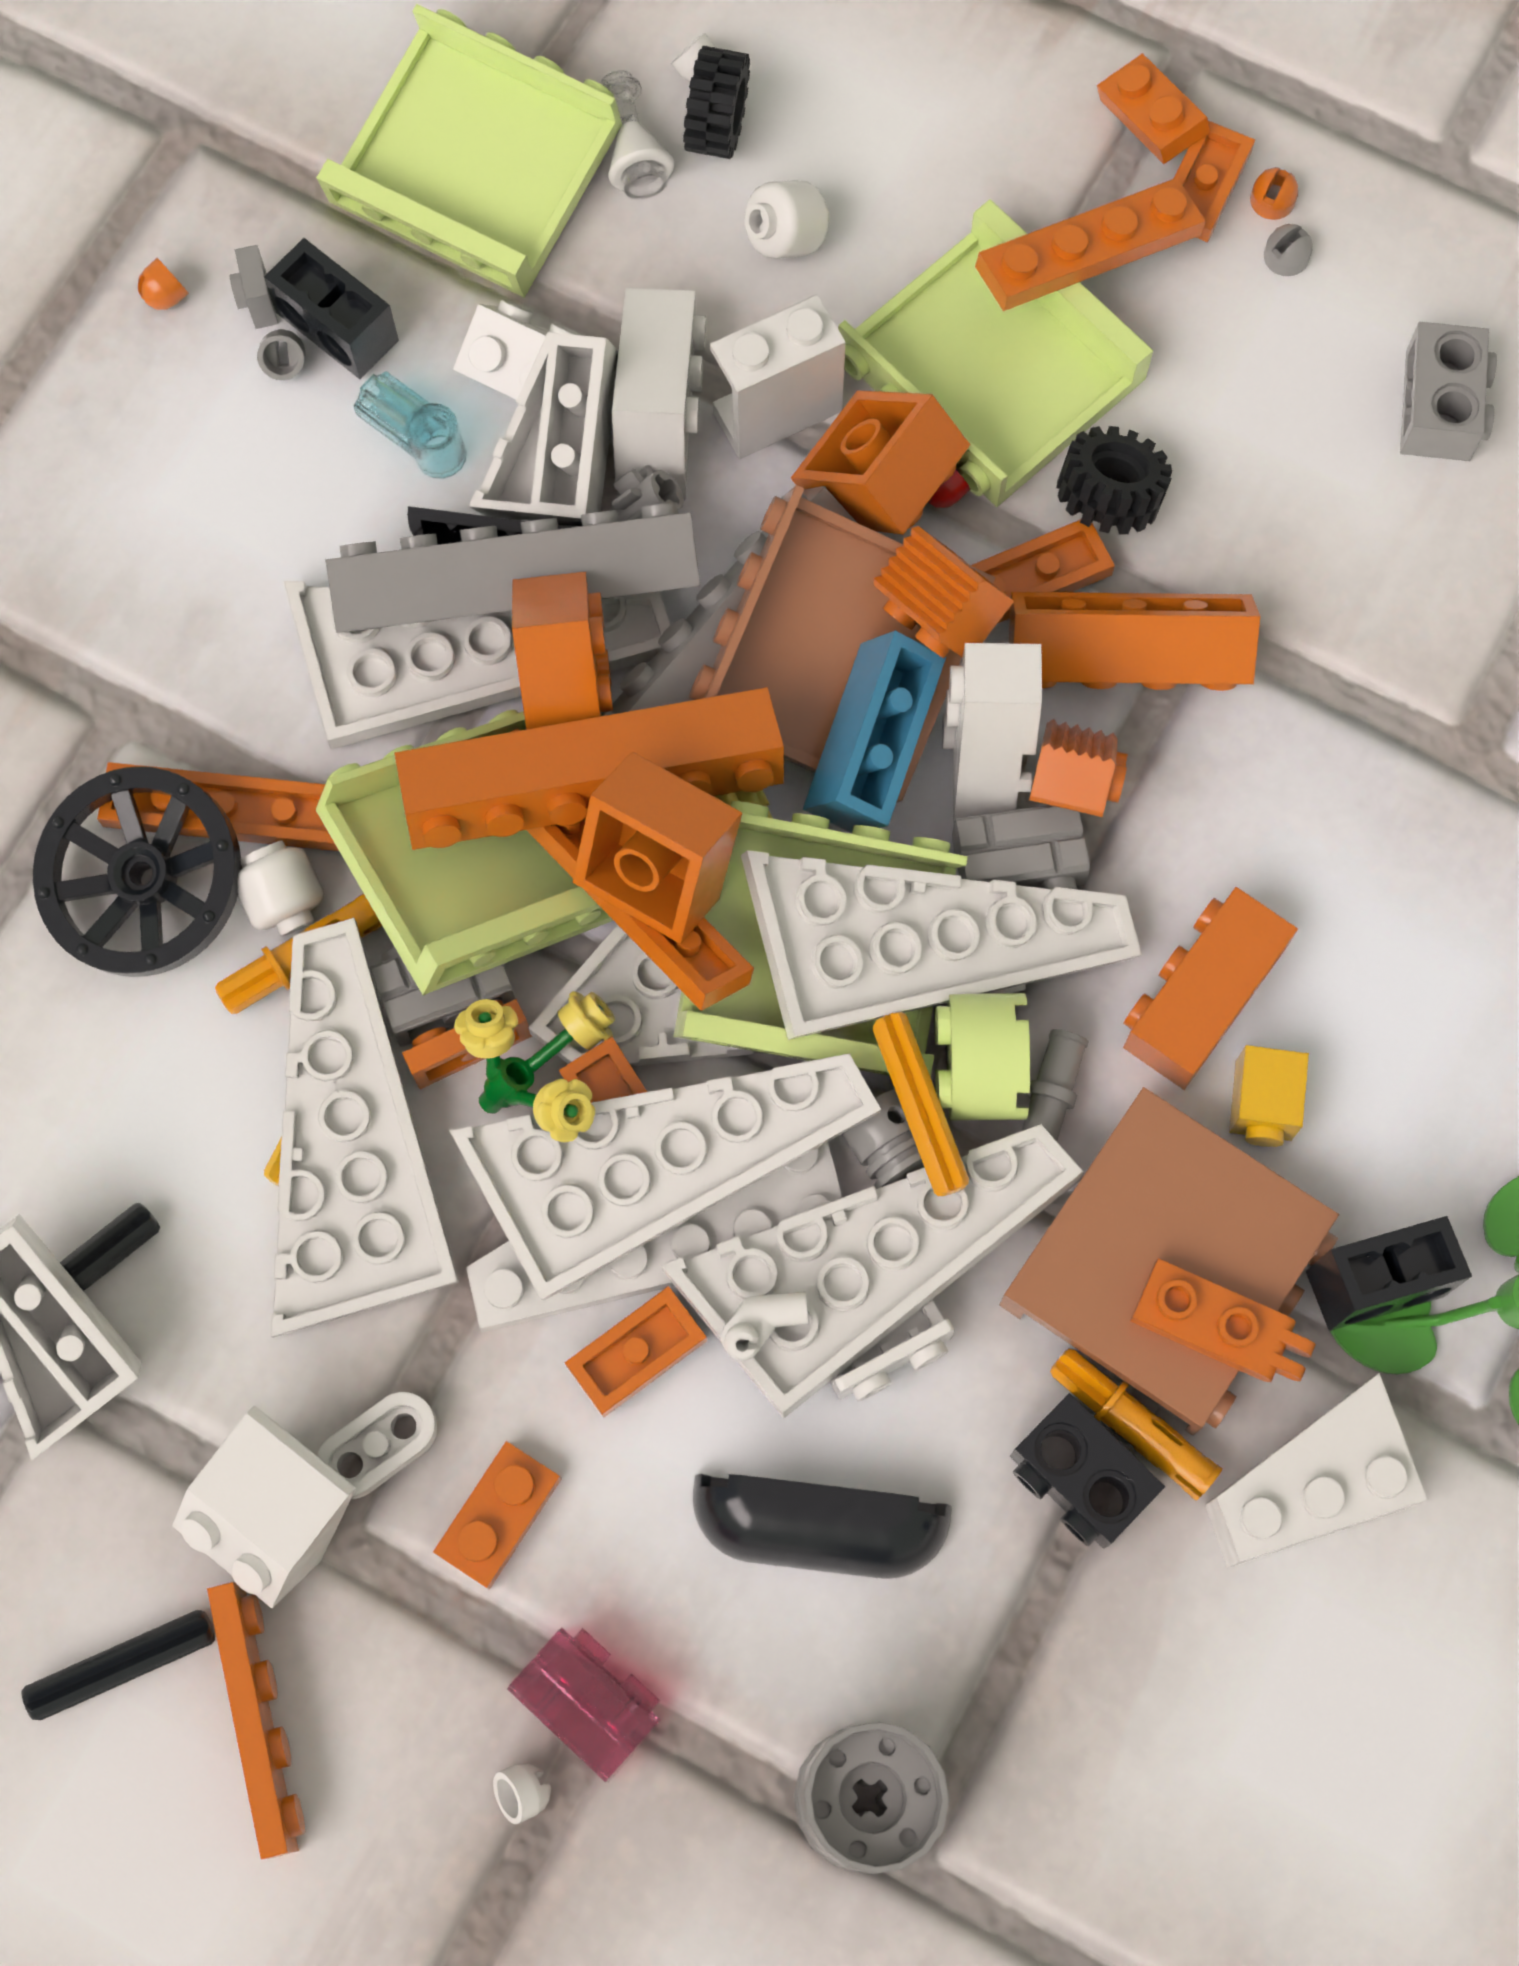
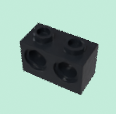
(331, 308)
(1388, 1273)
(1097, 1460)

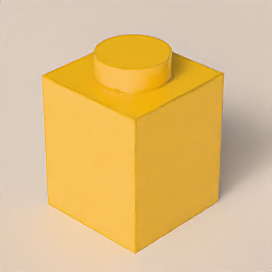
(1268, 1095)

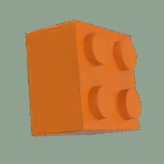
(885, 457)
(560, 649)
(656, 846)

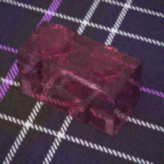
(586, 1702)

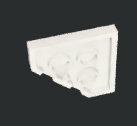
(641, 1002)

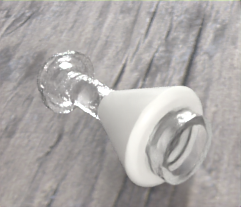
(639, 161)

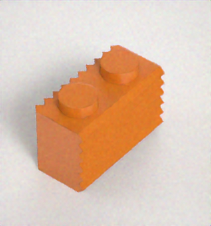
(941, 594)
(1078, 769)

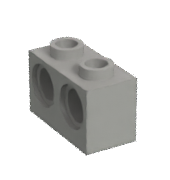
(1437, 390)

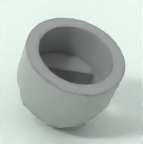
(1296, 255)
(269, 355)

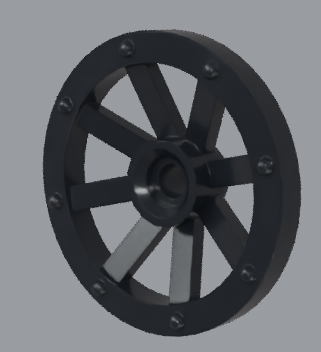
(128, 866)

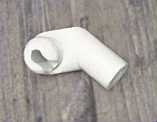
(757, 1319)

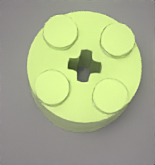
(984, 1056)

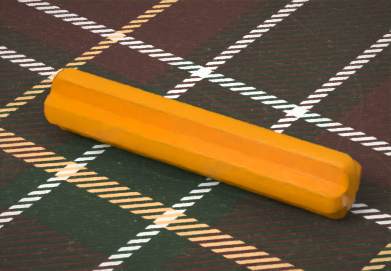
(920, 1104)

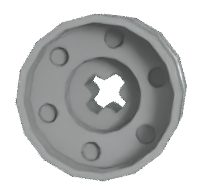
(910, 1798)

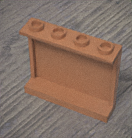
(803, 623)
(1179, 1197)

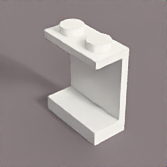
(781, 376)

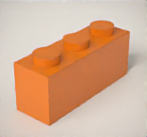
(1207, 986)

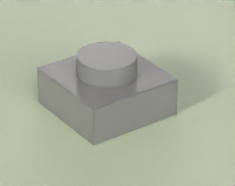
(250, 287)

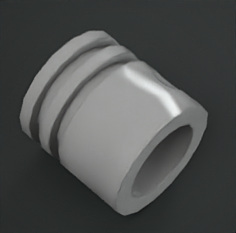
(885, 1143)

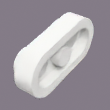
(375, 1442)

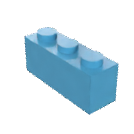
(874, 732)

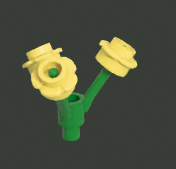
(558, 1106)

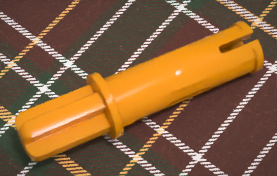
(274, 967)
(1136, 1424)

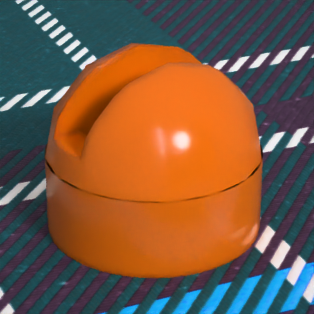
(1285, 200)
(160, 287)

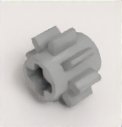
(644, 489)

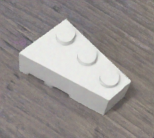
(656, 381)
(558, 436)
(992, 726)
(54, 1343)
(1321, 1481)

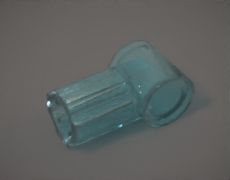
(412, 423)

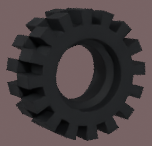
(716, 102)
(1123, 503)

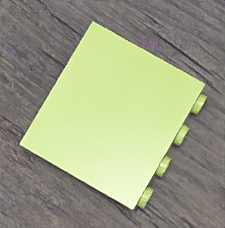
(475, 151)
(1007, 378)
(456, 904)
(753, 1015)

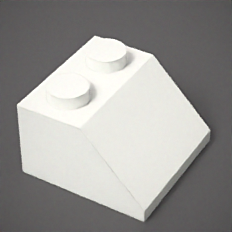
(264, 1508)

